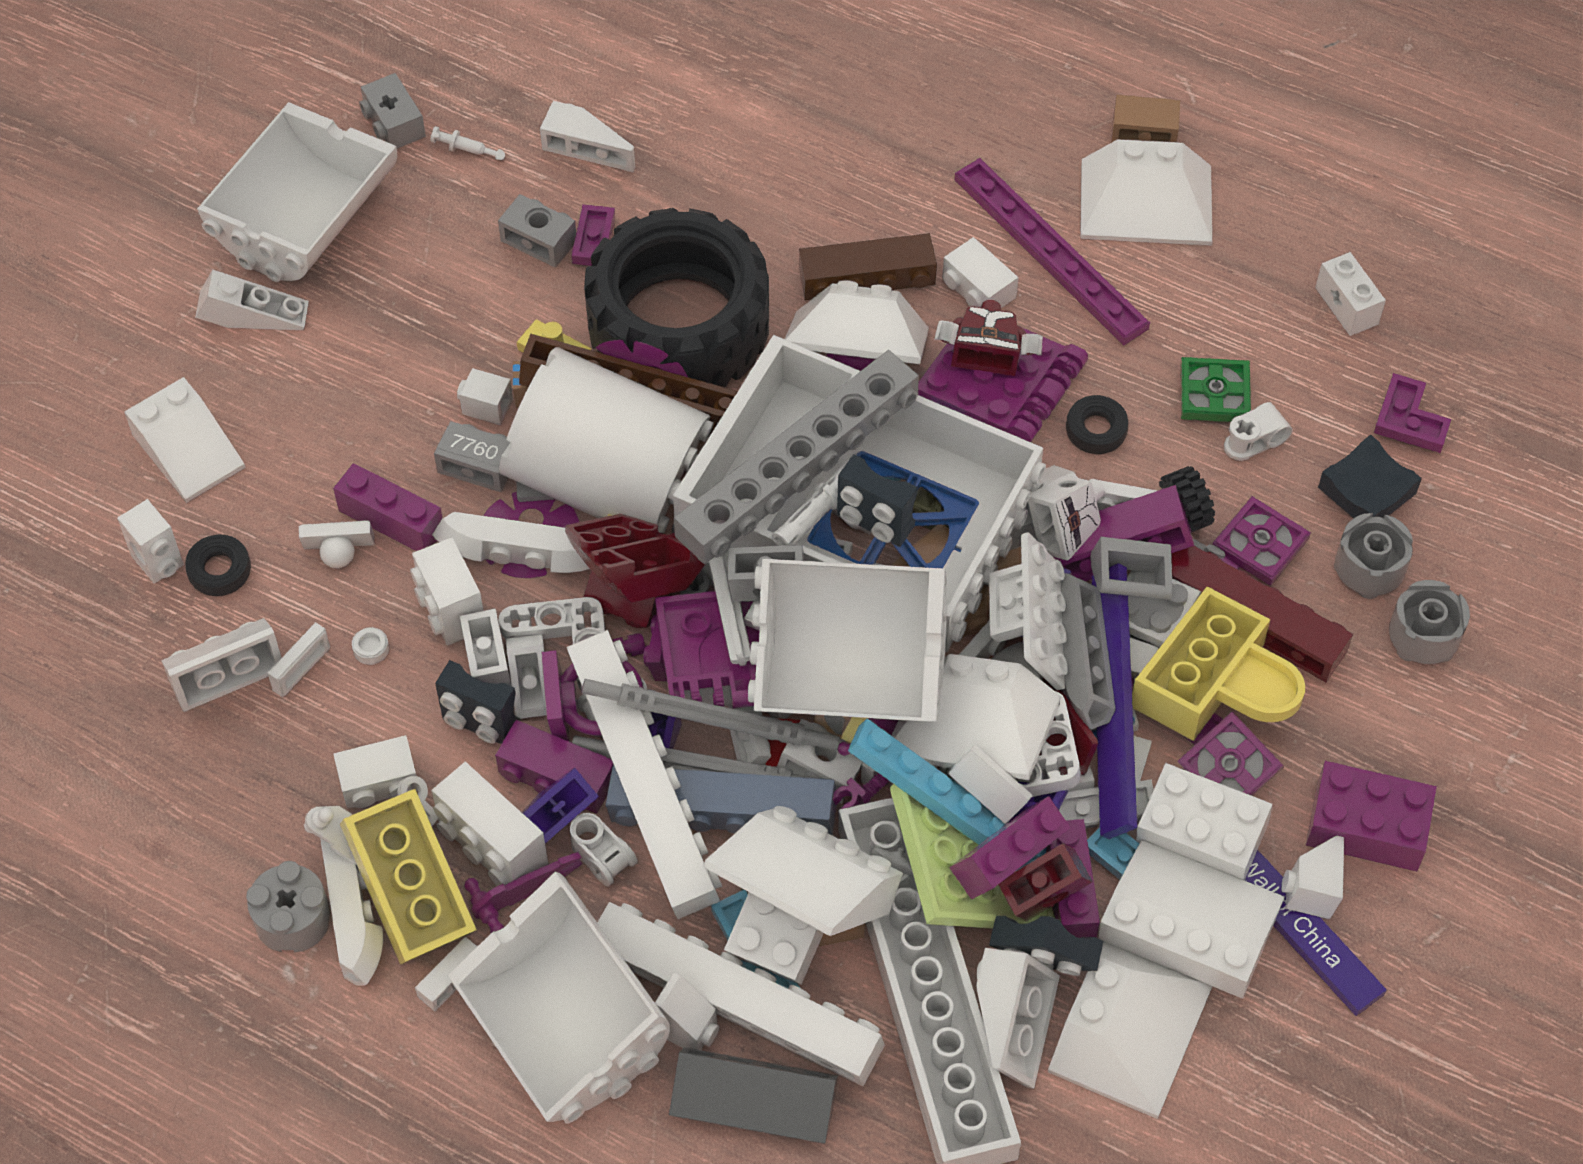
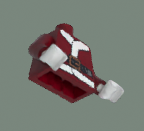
(988, 339)

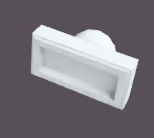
(336, 540)

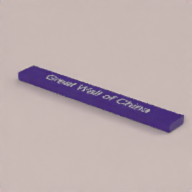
(1319, 945)

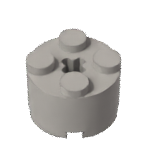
(1374, 554)
(1428, 622)
(289, 907)

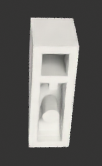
(580, 135)

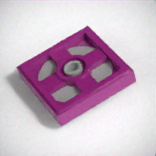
(1261, 540)
(1232, 757)

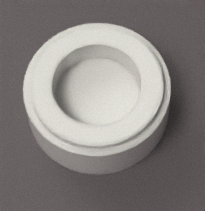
(370, 646)

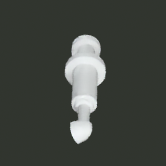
(463, 143)

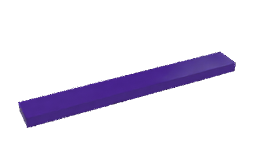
(1116, 738)

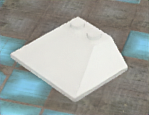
(1146, 194)
(860, 323)
(987, 706)
(1129, 1030)

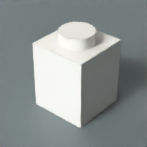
(485, 396)

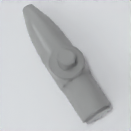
(896, 859)

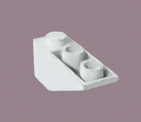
(247, 305)

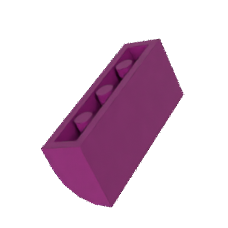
(1149, 518)

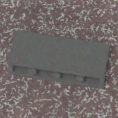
(753, 1095)

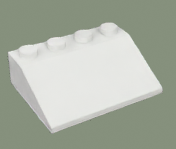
(807, 871)
(1190, 918)

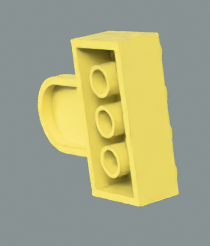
(1215, 660)

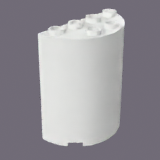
(294, 192)
(602, 440)
(849, 640)
(562, 1004)

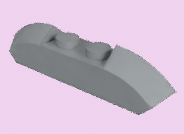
(1086, 653)

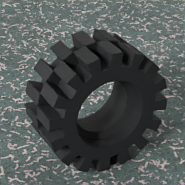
(1193, 496)

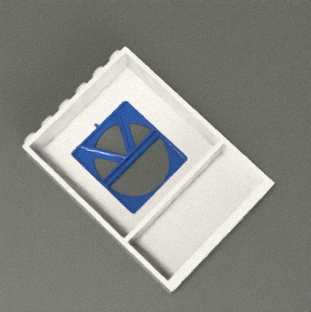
(967, 465)

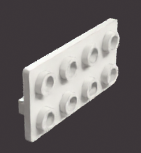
(1031, 604)

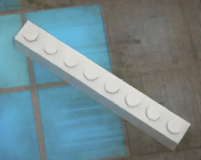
(646, 781)
(746, 996)

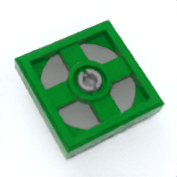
(1214, 389)

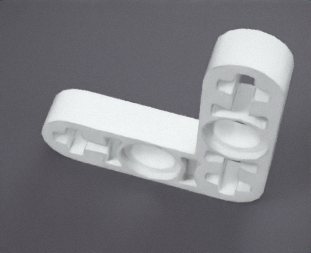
(571, 620)
(1056, 757)

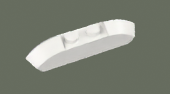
(510, 542)
(356, 938)

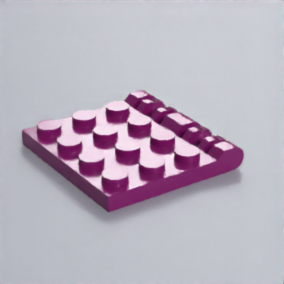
(1001, 400)
(697, 649)

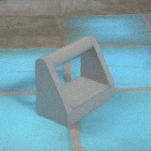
(1137, 557)

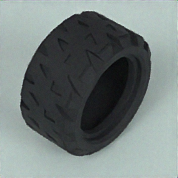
(691, 248)

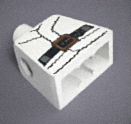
(1065, 514)

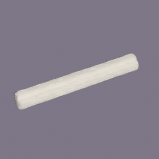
(730, 613)

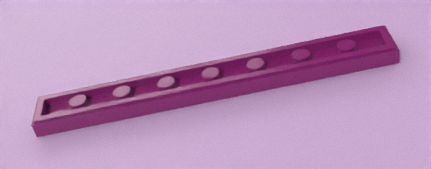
(1052, 251)

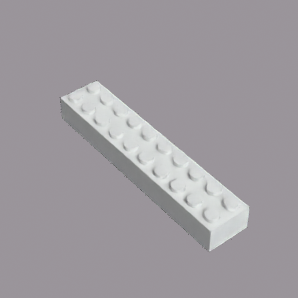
(935, 1013)

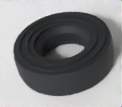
(1099, 406)
(218, 584)

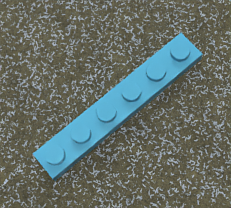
(925, 783)

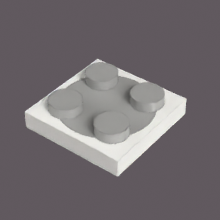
(1156, 618)

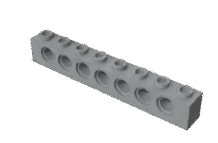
(777, 459)

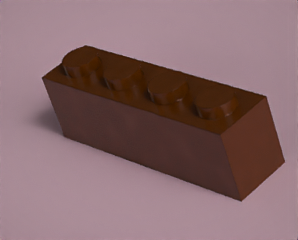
(887, 261)

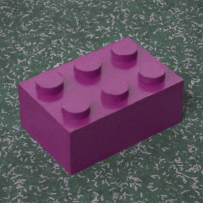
(1375, 813)

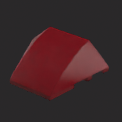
(634, 556)

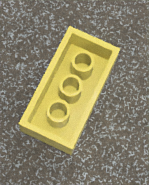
(407, 876)

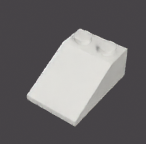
(184, 439)
(1016, 1011)

